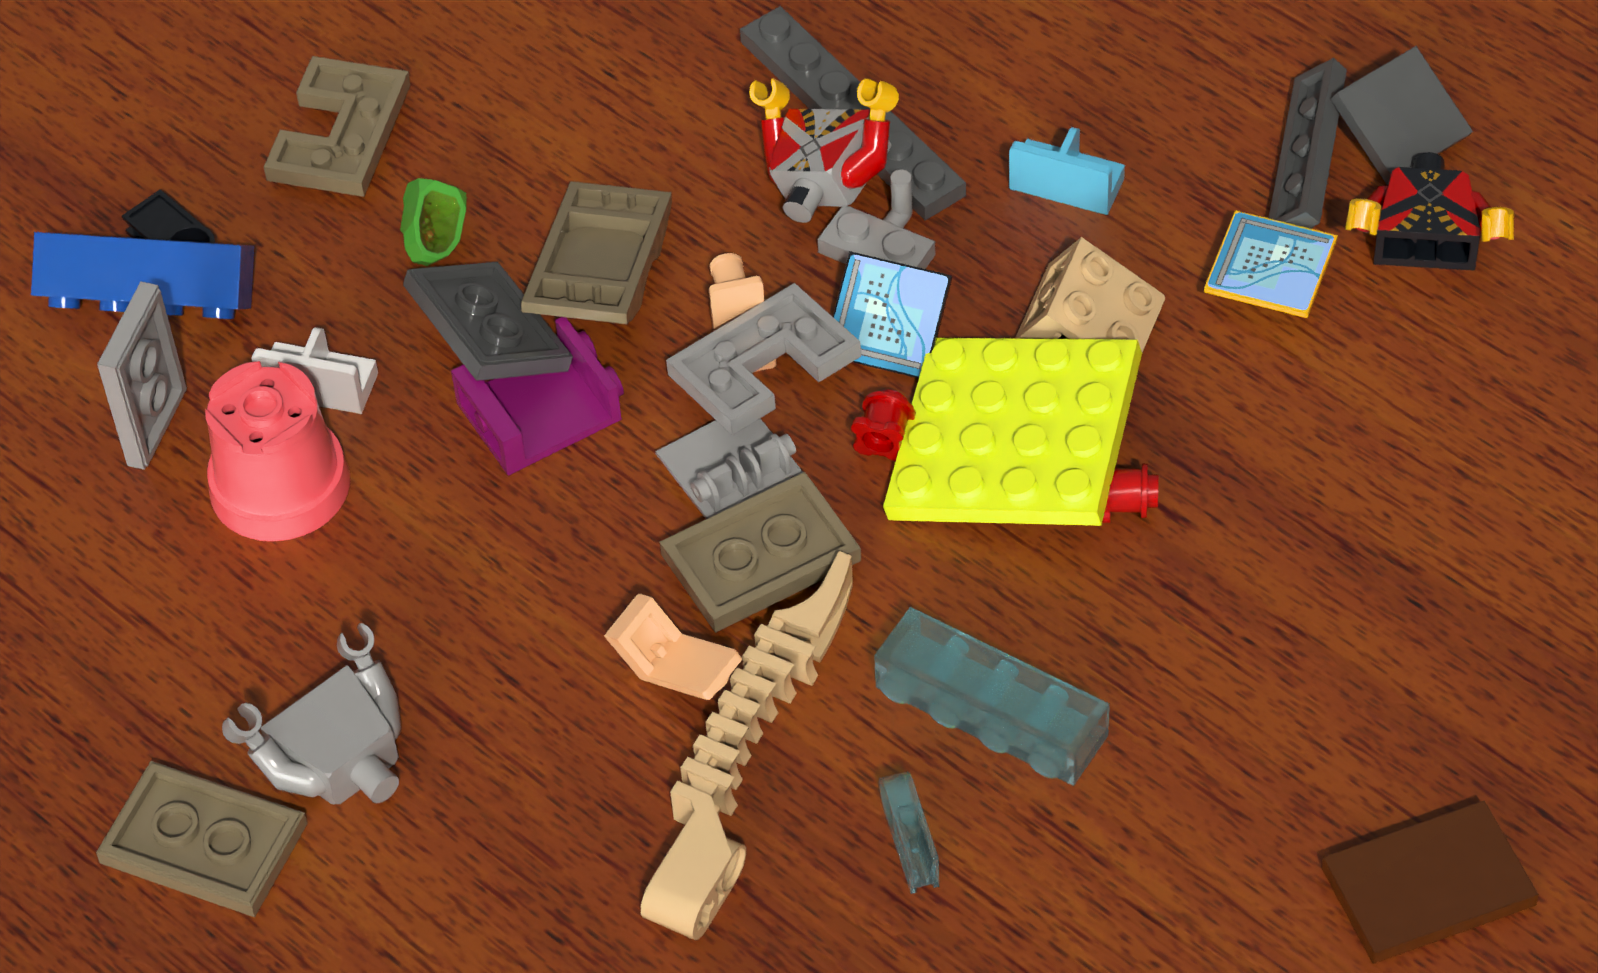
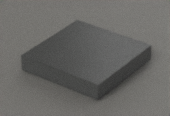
(1401, 113)

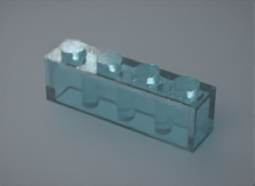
(991, 696)

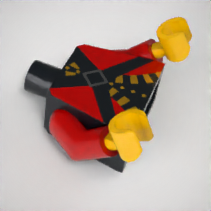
(1429, 217)

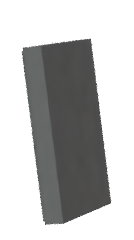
(484, 323)

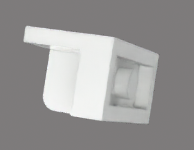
(338, 379)

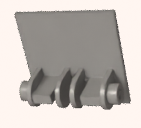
(729, 469)

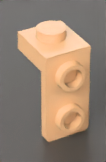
(665, 655)

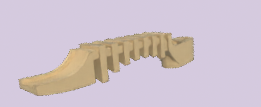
(703, 860)

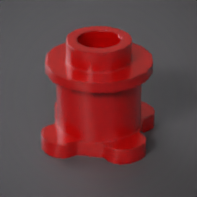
(883, 423)
(1132, 492)

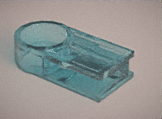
(909, 830)

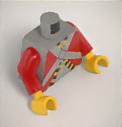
(824, 153)

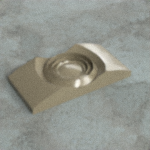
(599, 253)

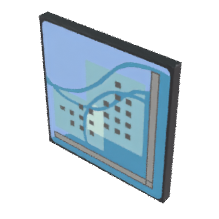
(891, 311)

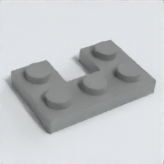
(721, 365)

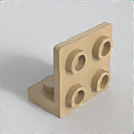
(1091, 298)

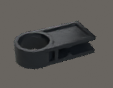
(165, 220)

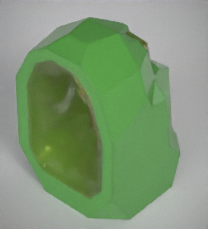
(432, 220)

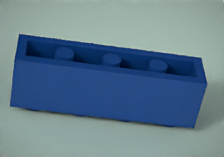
(111, 268)

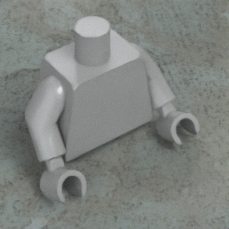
(333, 736)

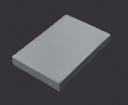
(142, 375)

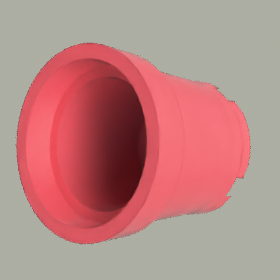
(272, 456)

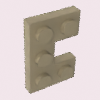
(367, 109)

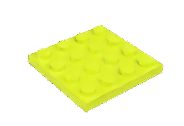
(1014, 431)

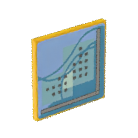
(1271, 264)

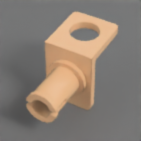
(733, 292)

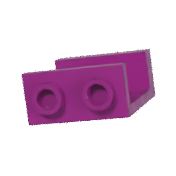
(541, 413)

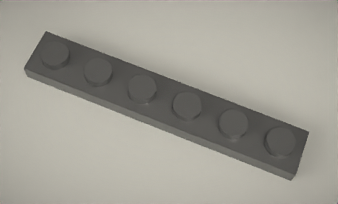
(826, 84)

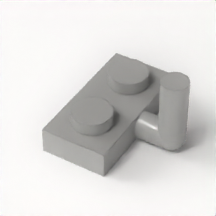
(876, 237)

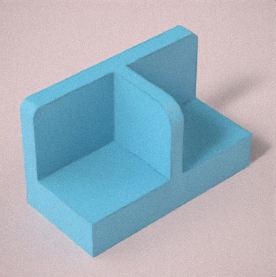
(1065, 173)

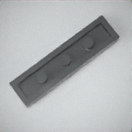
(1307, 146)

